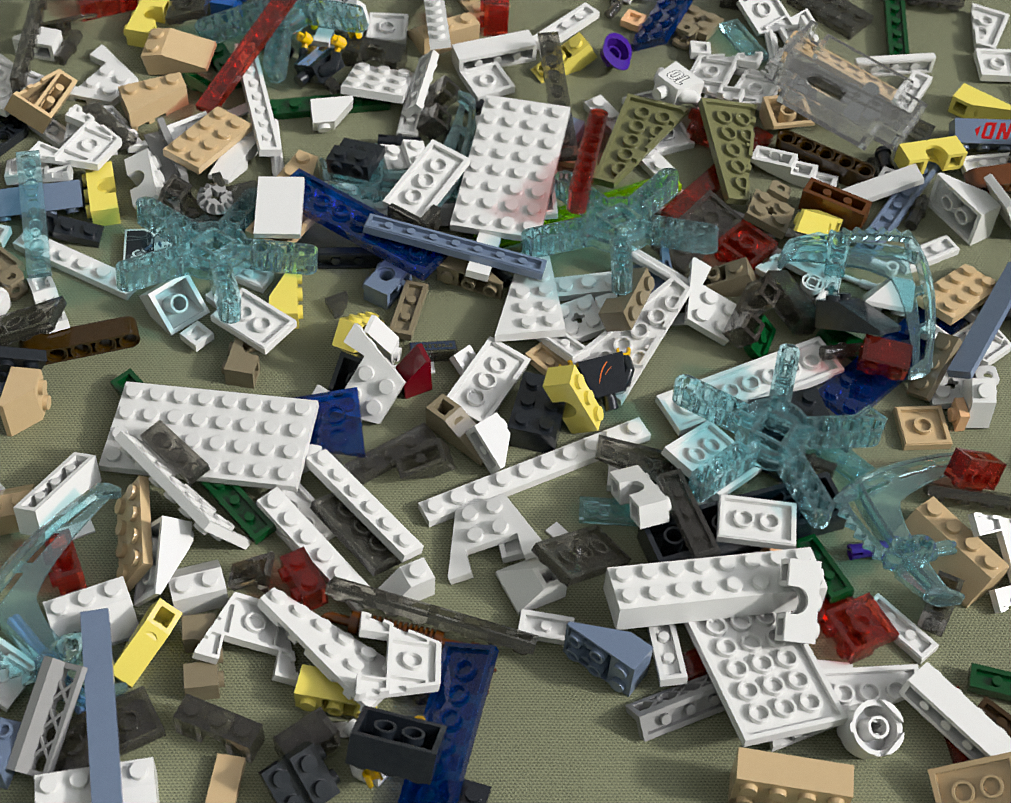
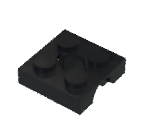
(20, 358)

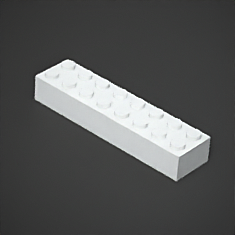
(701, 589)

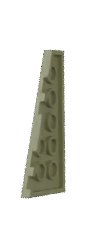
(635, 134)
(731, 142)

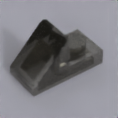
(253, 571)

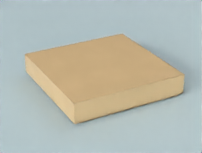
(922, 427)

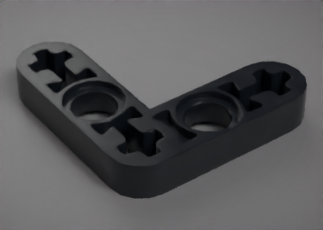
(12, 135)

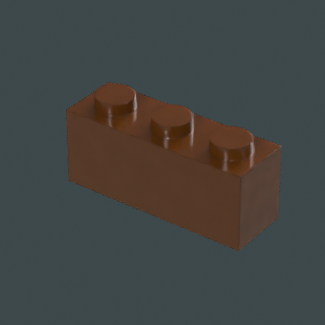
(835, 201)

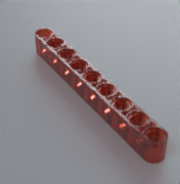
(587, 161)

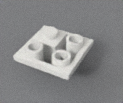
(885, 297)
(530, 584)

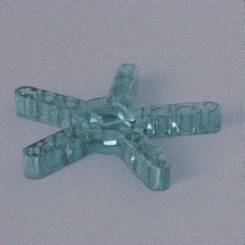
(277, 50)
(622, 227)
(194, 253)
(762, 451)

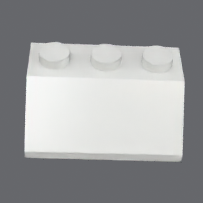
(65, 610)

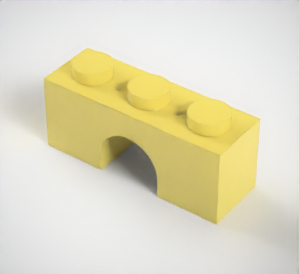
(145, 19)
(945, 152)
(101, 195)
(581, 409)

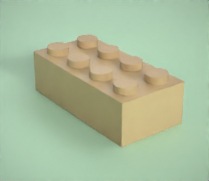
(786, 778)

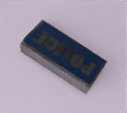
(438, 350)

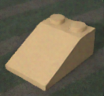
(176, 51)

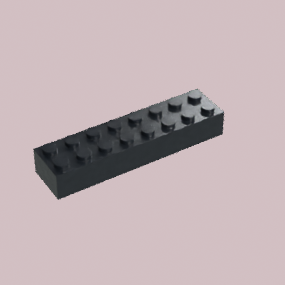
(666, 543)

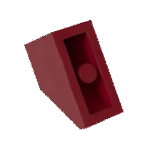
(416, 371)

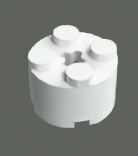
(872, 729)

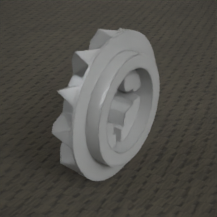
(212, 205)

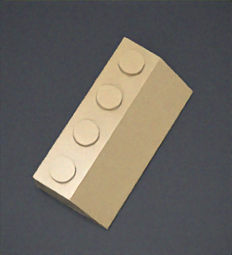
(974, 559)

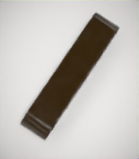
(829, 161)
(86, 339)

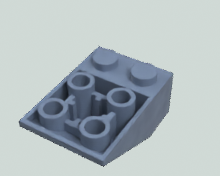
(609, 654)

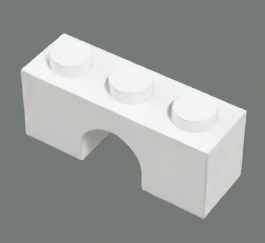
(146, 174)
(646, 501)
(805, 580)

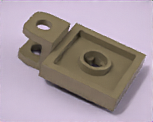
(696, 25)
(773, 203)
(12, 275)

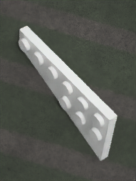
(531, 309)
(648, 330)
(190, 502)
(325, 645)
(858, 685)

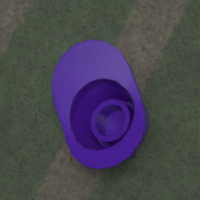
(616, 51)

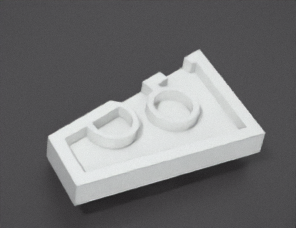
(987, 26)

